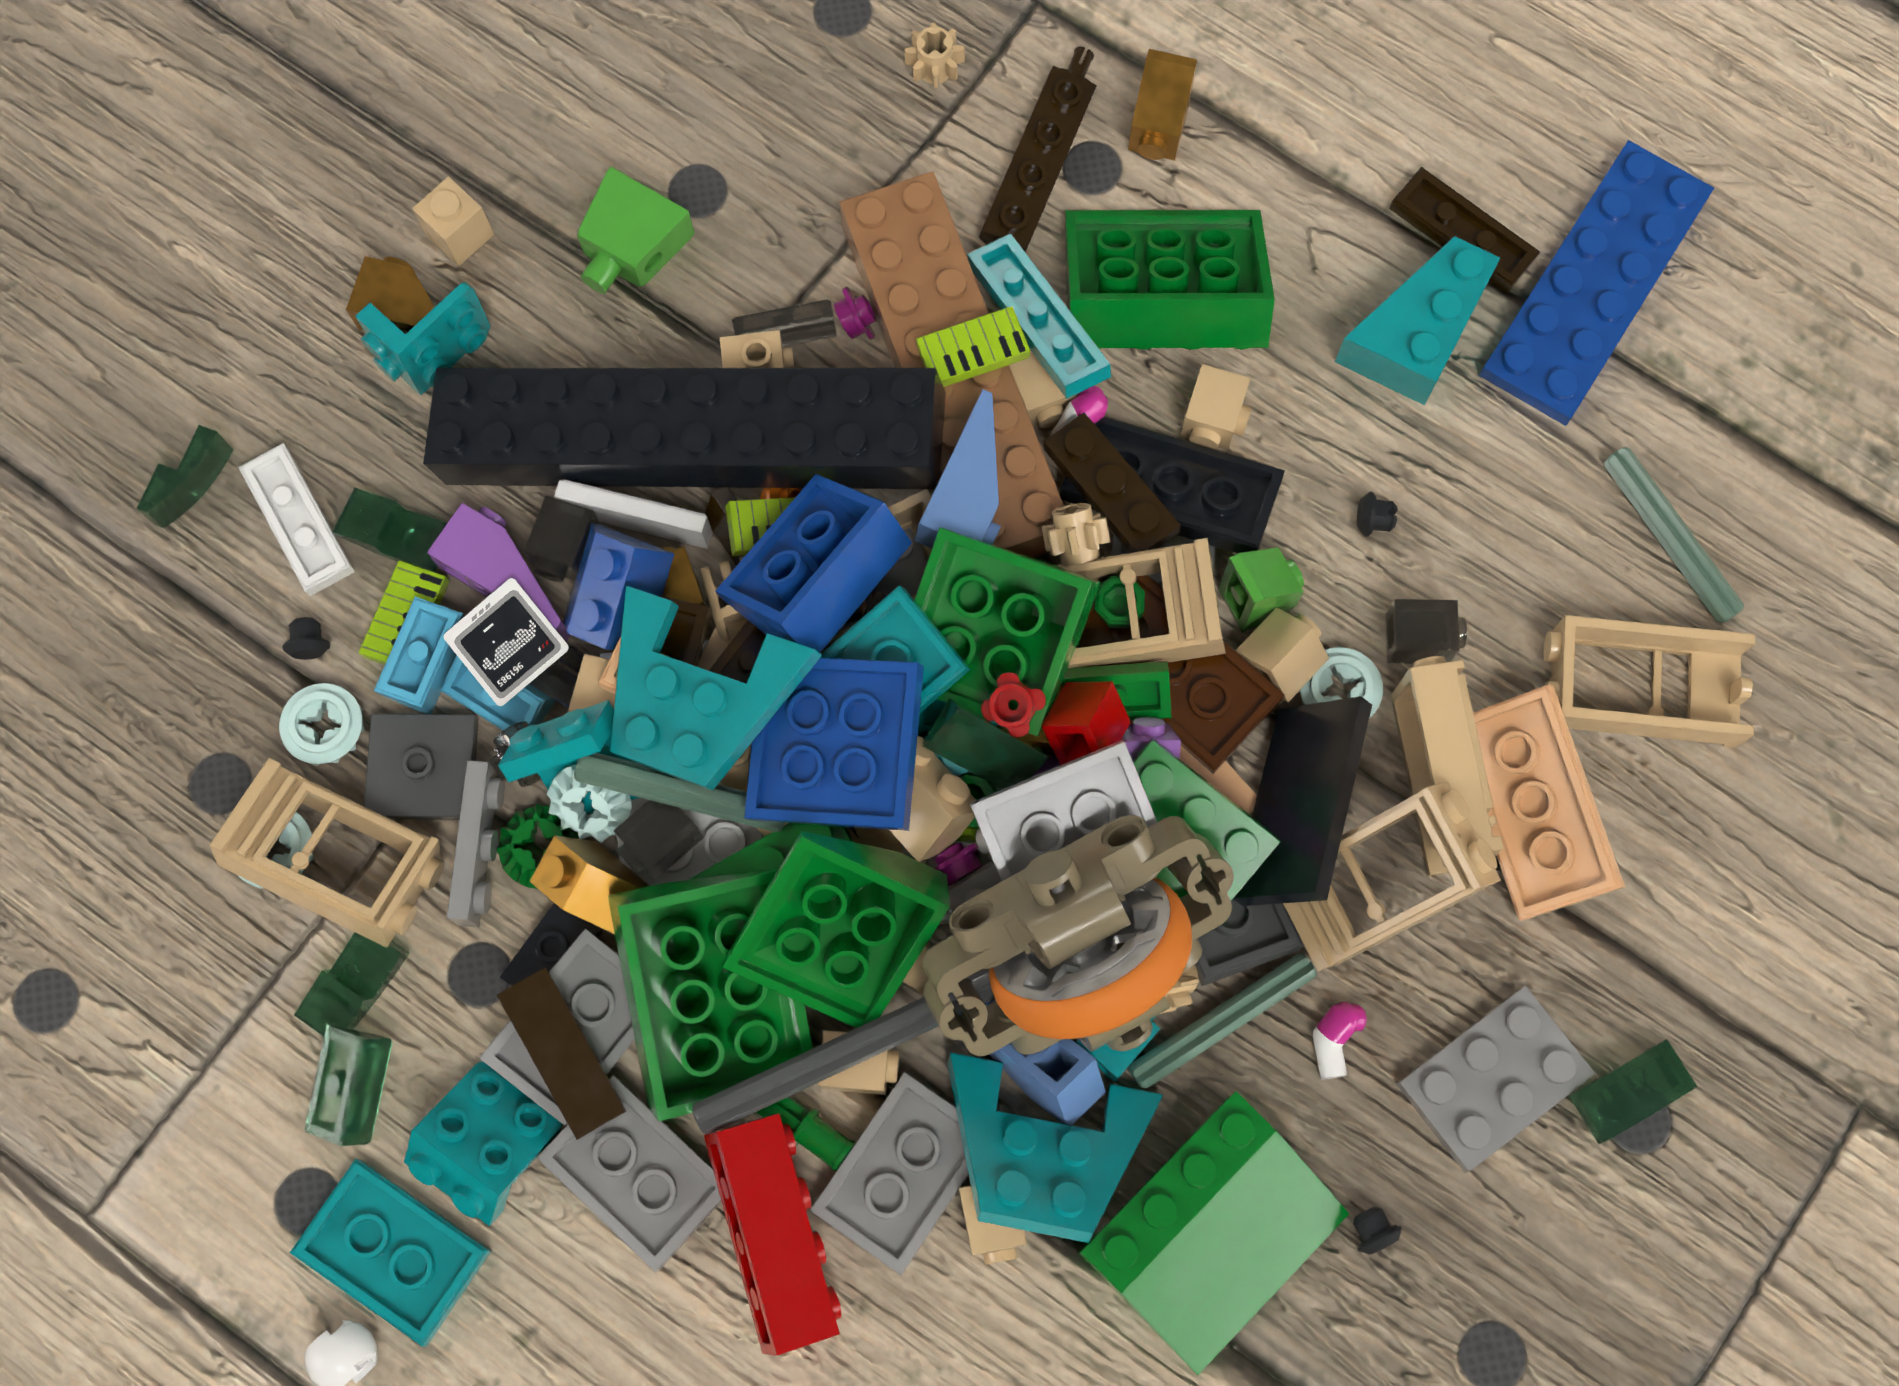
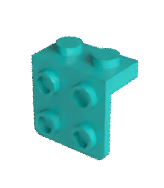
(436, 341)
(559, 744)
(479, 1142)

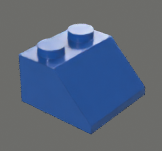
(605, 569)

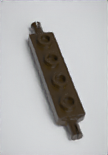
(1041, 153)

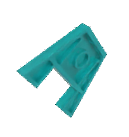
(687, 716)
(1038, 1170)

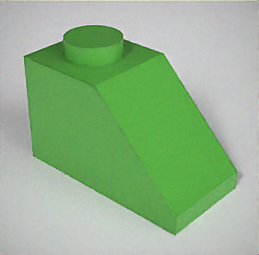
(1258, 584)

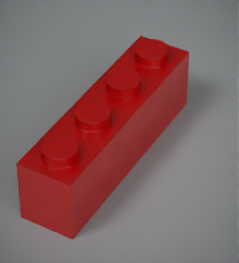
(773, 1234)

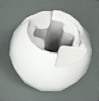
(341, 1356)

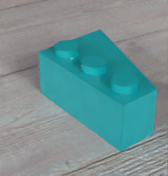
(1420, 323)

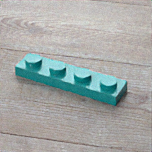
(1046, 322)

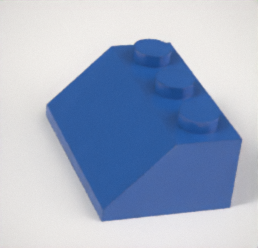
(816, 563)

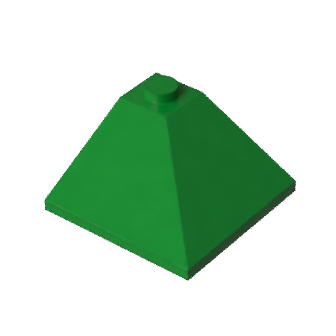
(1004, 617)
(840, 926)

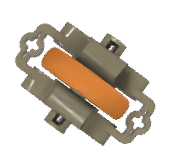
(1080, 940)

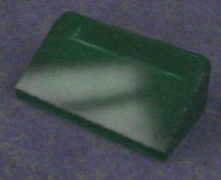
(983, 746)
(348, 1086)

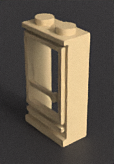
(1189, 605)
(1713, 678)
(1442, 745)
(264, 814)
(1468, 859)

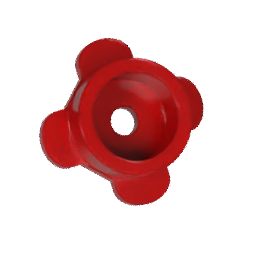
(998, 708)

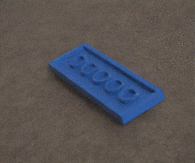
(1596, 282)

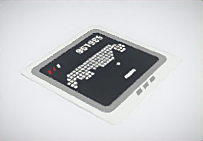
(506, 642)

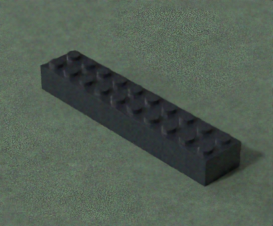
(687, 427)

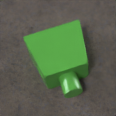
(630, 232)

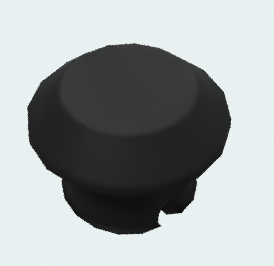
(1375, 515)
(305, 639)
(1375, 1230)

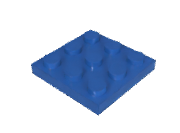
(840, 748)

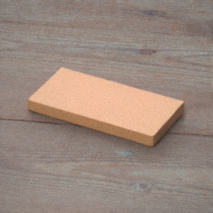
(1543, 806)

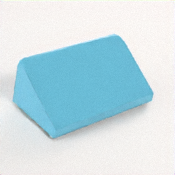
(419, 657)
(527, 705)

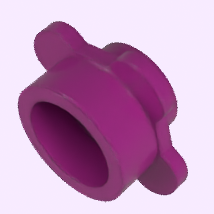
(855, 314)
(958, 861)

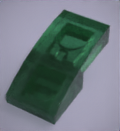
(176, 491)
(388, 529)
(352, 985)
(1633, 1091)

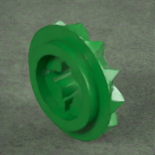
(521, 829)

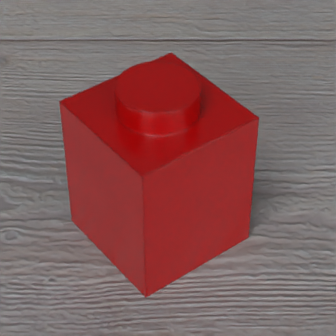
(1085, 719)

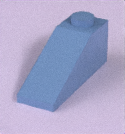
(969, 485)
(1058, 1079)

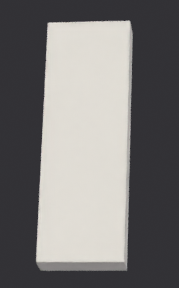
(638, 513)
(296, 519)

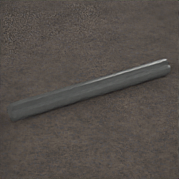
(824, 1061)

